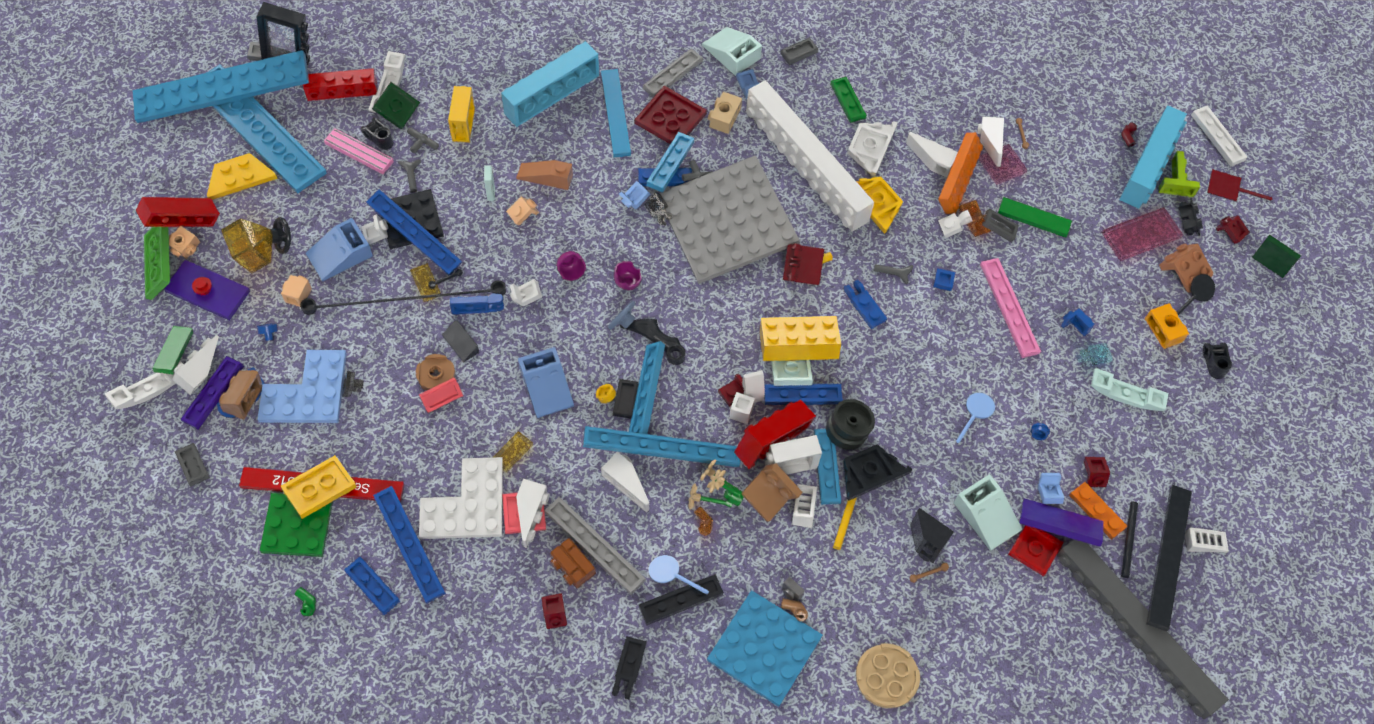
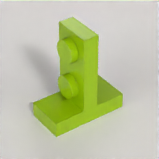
(1178, 183)

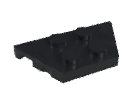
(871, 470)

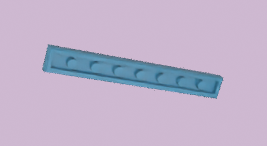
(660, 446)

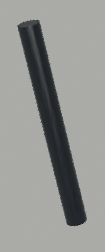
(1126, 564)

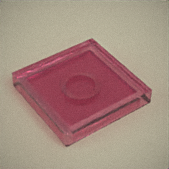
(1010, 166)

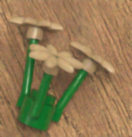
(732, 493)

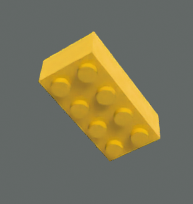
(800, 338)

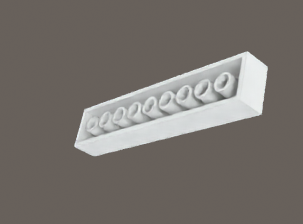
(809, 156)

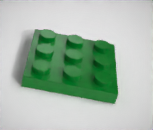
(289, 534)

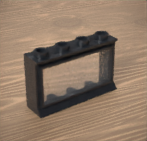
(281, 31)

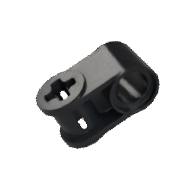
(378, 134)
(1217, 359)

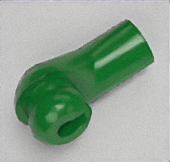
(309, 602)

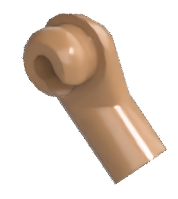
(796, 608)

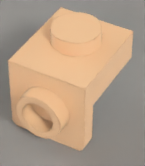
(522, 210)

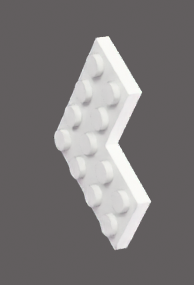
(475, 512)

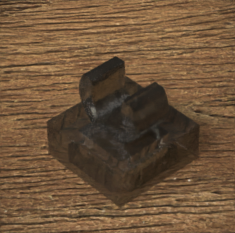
(351, 385)

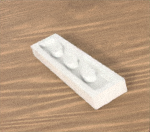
(1219, 136)

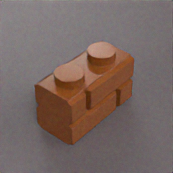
(572, 563)

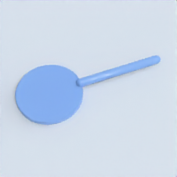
(979, 406)
(666, 568)

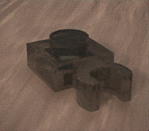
(656, 206)

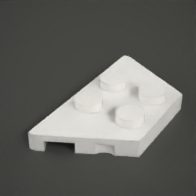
(871, 145)

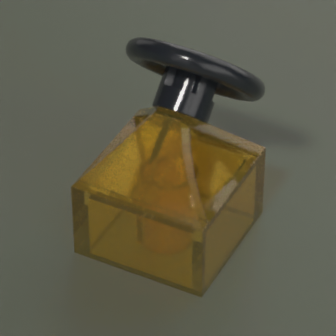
(252, 243)

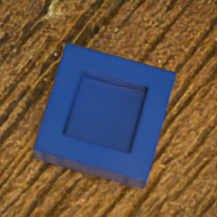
(944, 279)

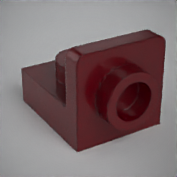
(1234, 228)
(729, 390)
(1097, 471)
(554, 611)

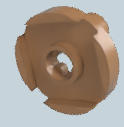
(431, 363)

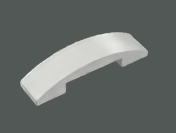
(393, 73)
(141, 391)

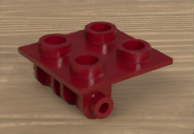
(803, 264)

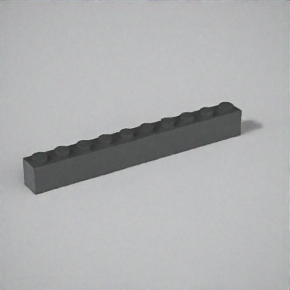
(1131, 618)

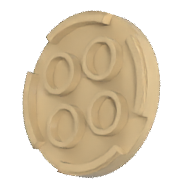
(887, 676)

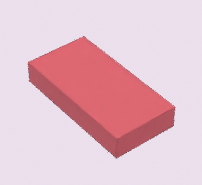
(440, 395)

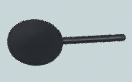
(1201, 288)

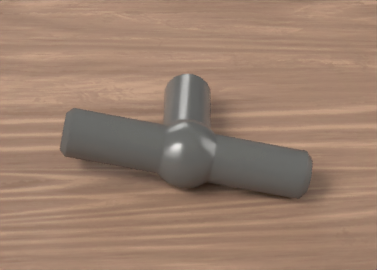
(421, 139)
(696, 172)

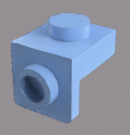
(634, 196)
(1050, 489)

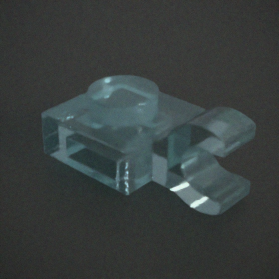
(1096, 354)

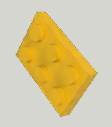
(318, 486)

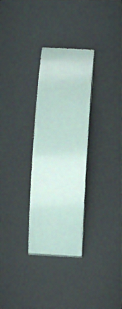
(1129, 394)

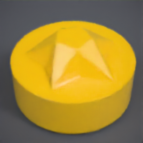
(605, 393)

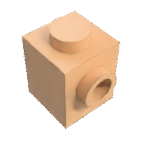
(295, 290)

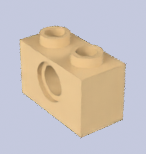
(725, 112)

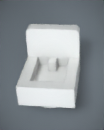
(376, 230)
(526, 293)

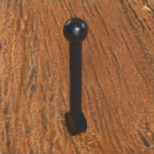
(432, 284)

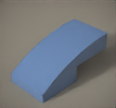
(746, 81)

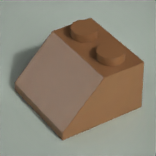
(241, 394)

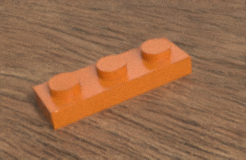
(1098, 509)

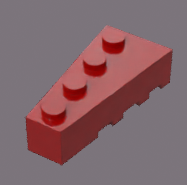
(775, 429)

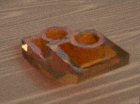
(977, 217)

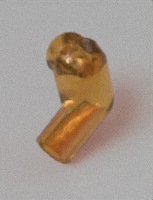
(706, 521)

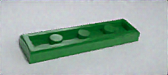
(1034, 217)

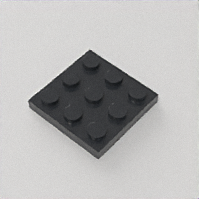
(422, 210)

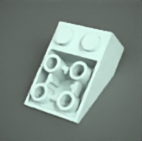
(734, 49)
(988, 512)

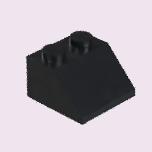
(929, 535)

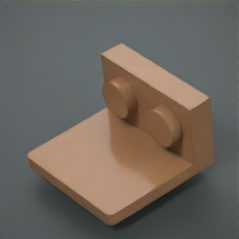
(770, 491)

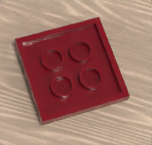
(670, 114)

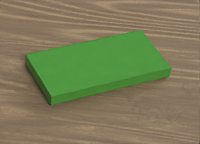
(156, 261)

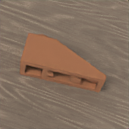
(547, 173)

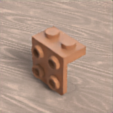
(1188, 263)

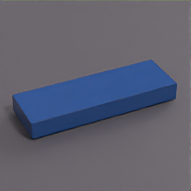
(372, 585)

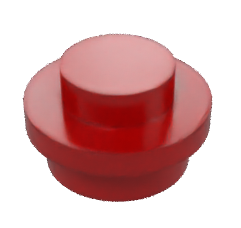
(202, 286)

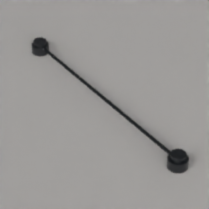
(309, 306)

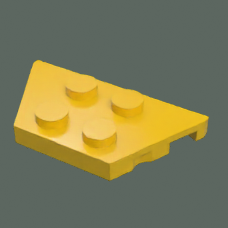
(238, 175)
(885, 200)

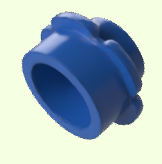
(1040, 431)

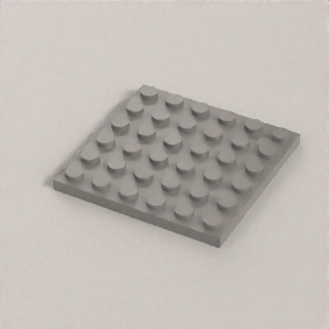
(728, 219)

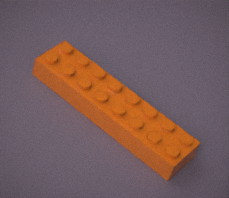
(960, 173)

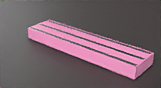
(358, 151)

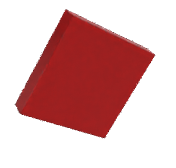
(1035, 549)

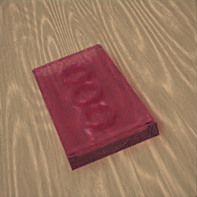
(1142, 234)

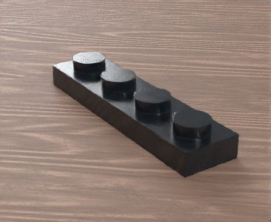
(680, 600)

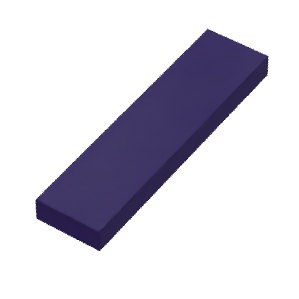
(211, 393)

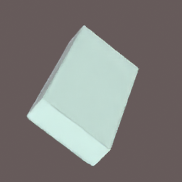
(489, 183)

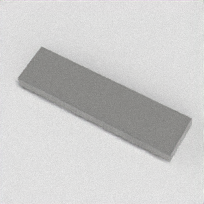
(673, 72)

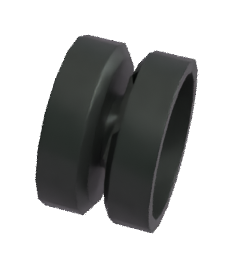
(850, 424)

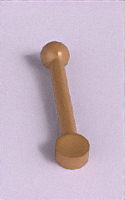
(1025, 145)
(944, 567)

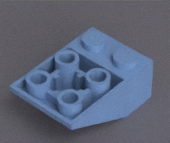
(339, 250)
(545, 382)

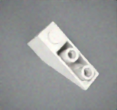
(933, 155)
(195, 371)
(530, 502)

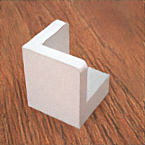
(742, 408)

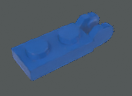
(476, 304)
(865, 305)

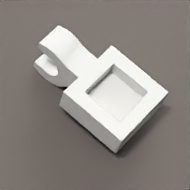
(952, 224)

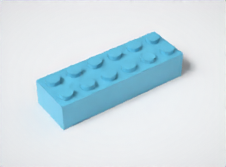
(550, 83)
(1154, 157)

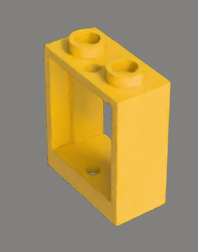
(461, 114)

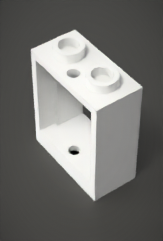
(795, 454)

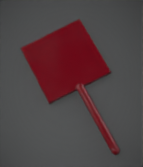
(1228, 186)

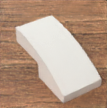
(754, 385)

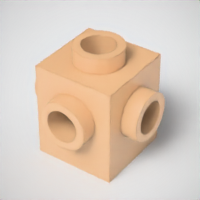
(183, 243)

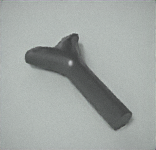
(410, 167)
(902, 272)

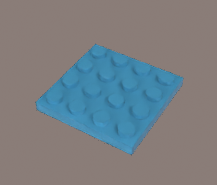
(764, 648)

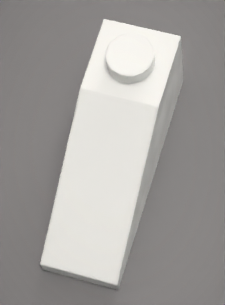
(992, 137)
(623, 476)

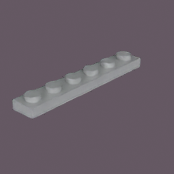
(595, 545)

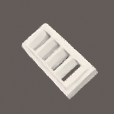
(803, 517)
(1193, 546)

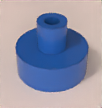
(267, 330)

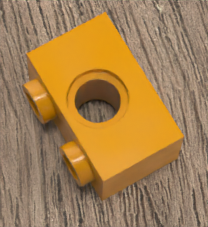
(1158, 321)

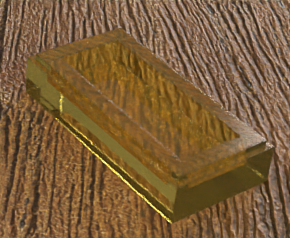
(422, 276)
(513, 450)

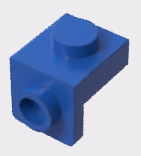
(1080, 320)

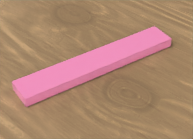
(1010, 308)

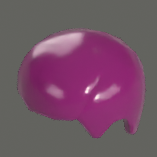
(571, 266)
(627, 276)

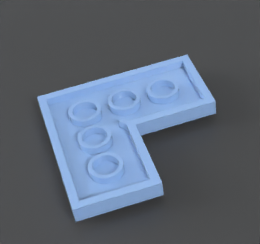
(313, 400)

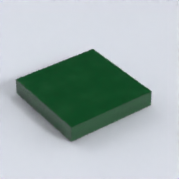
(396, 105)
(1276, 256)

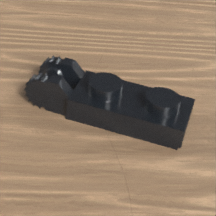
(629, 665)

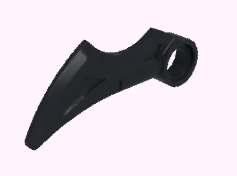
(650, 330)

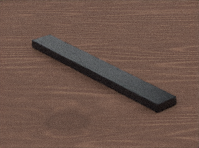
(1169, 558)

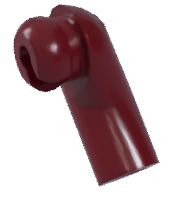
(1127, 134)

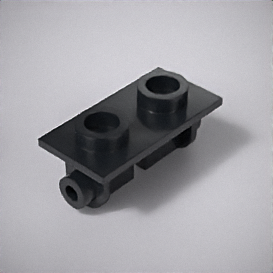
(1189, 210)

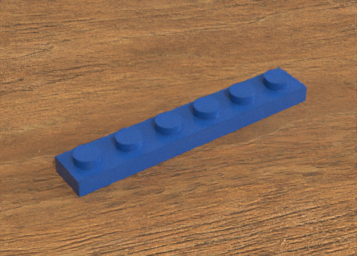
(414, 232)
(409, 545)

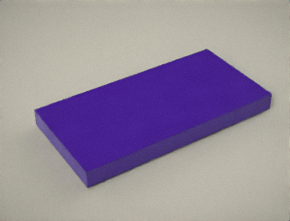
(222, 299)
(1061, 522)

